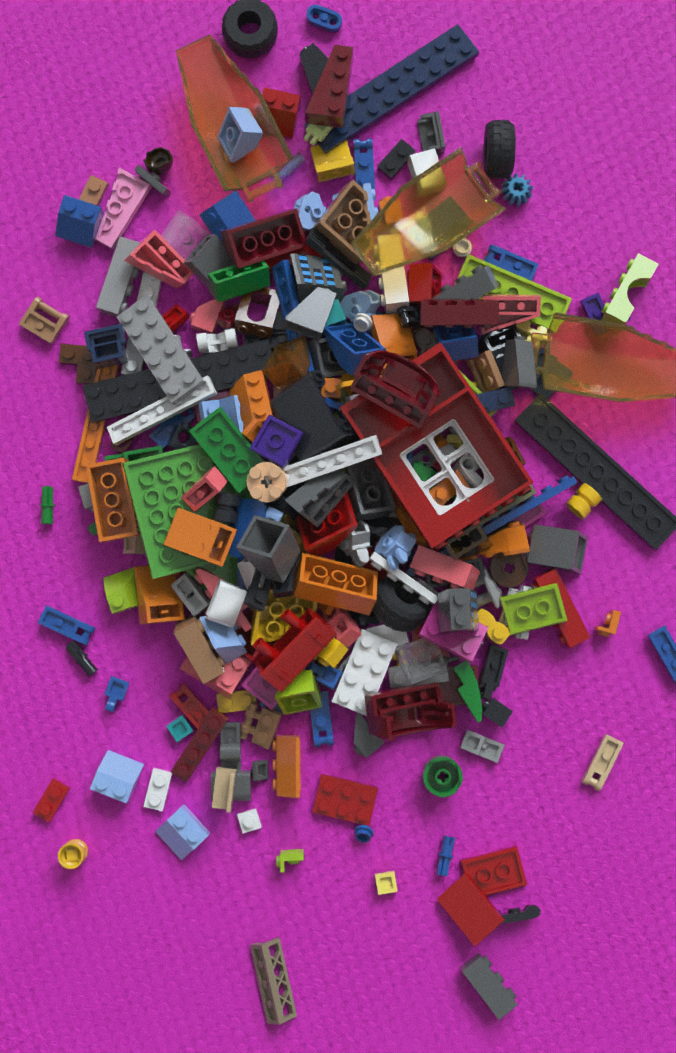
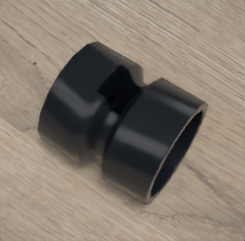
(226, 507)

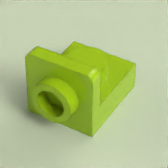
(293, 856)

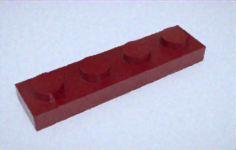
(199, 745)

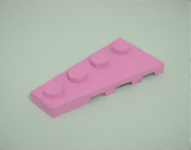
(124, 203)

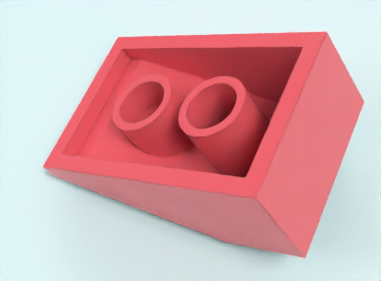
(226, 682)

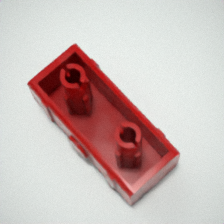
(294, 648)

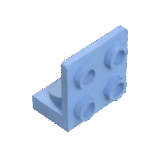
(230, 406)

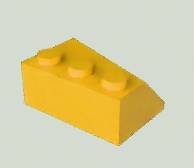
(268, 623)

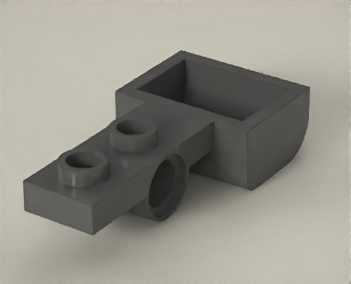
(231, 758)

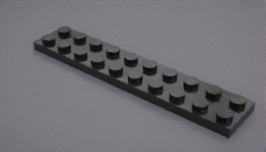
(140, 389)
(597, 469)

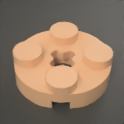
(258, 489)

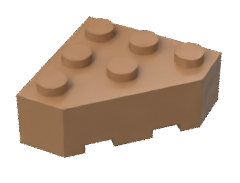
(345, 219)
(199, 648)

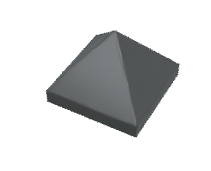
(259, 770)

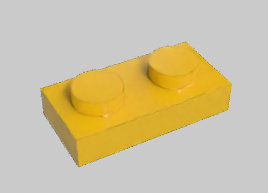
(238, 701)

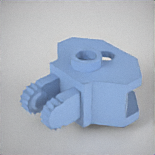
(310, 209)
(360, 302)
(396, 547)

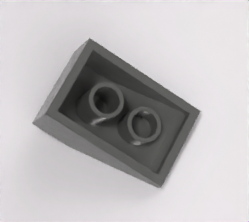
(370, 492)

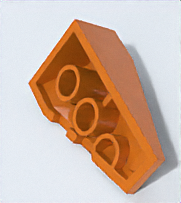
(507, 539)

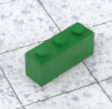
(235, 282)

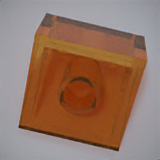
(288, 362)

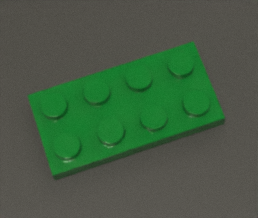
(226, 447)

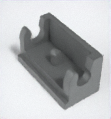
(431, 132)

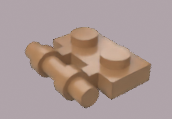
(266, 727)

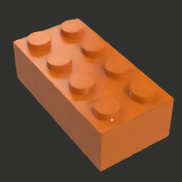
(111, 501)
(336, 584)

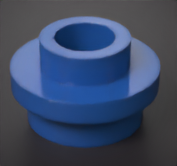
(363, 833)

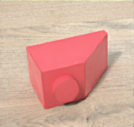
(206, 316)
(204, 489)

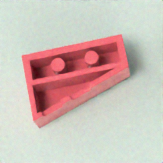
(159, 260)
(514, 309)
(444, 569)

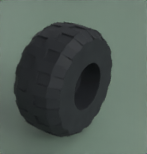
(252, 44)
(499, 149)
(398, 607)

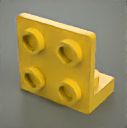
(333, 164)

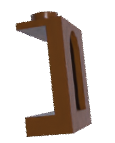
(260, 328)

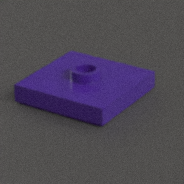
(276, 441)

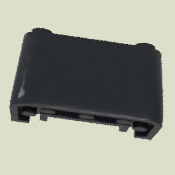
(306, 410)

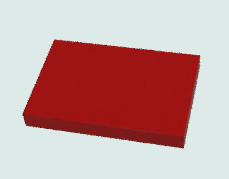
(496, 870)
(470, 909)

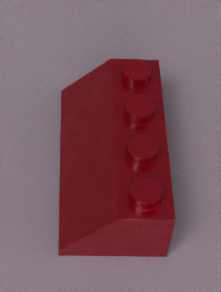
(264, 238)

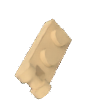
(602, 762)

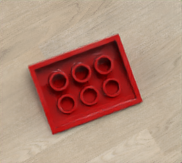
(331, 531)

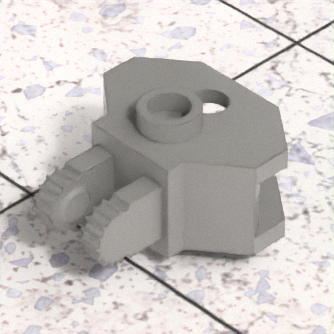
(357, 544)

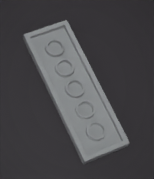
(160, 350)

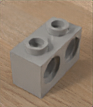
(191, 594)

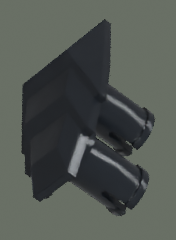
(380, 527)

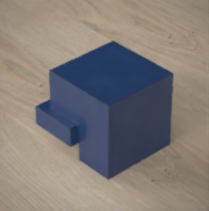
(107, 346)

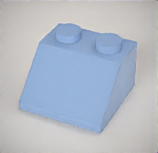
(239, 133)
(225, 640)
(117, 776)
(182, 832)

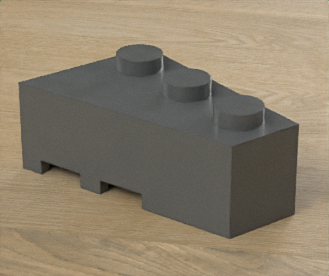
(471, 287)
(320, 495)

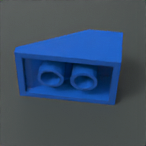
(350, 345)

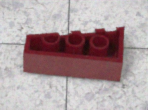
(331, 93)
(459, 312)

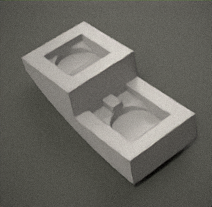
(482, 746)

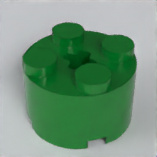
(451, 782)

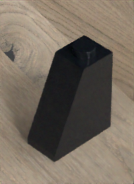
(312, 63)

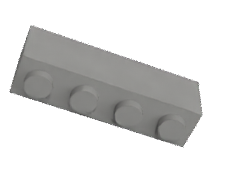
(118, 280)

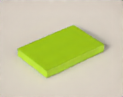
(533, 608)

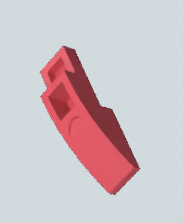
(210, 581)

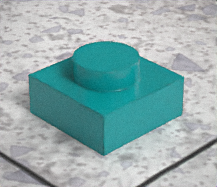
(179, 728)

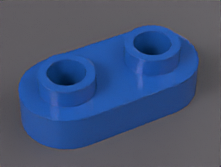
(326, 16)

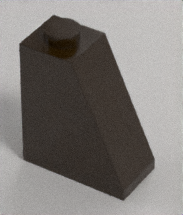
(470, 543)

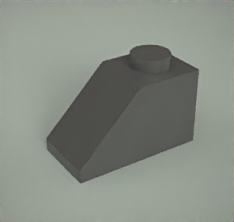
(364, 742)

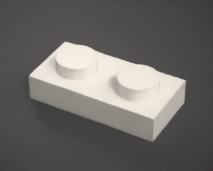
(158, 789)

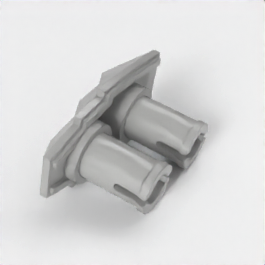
(493, 591)

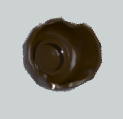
(158, 160)

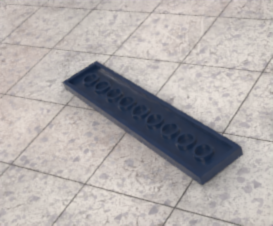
(401, 84)

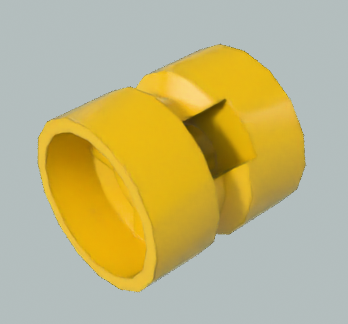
(583, 501)
(73, 853)

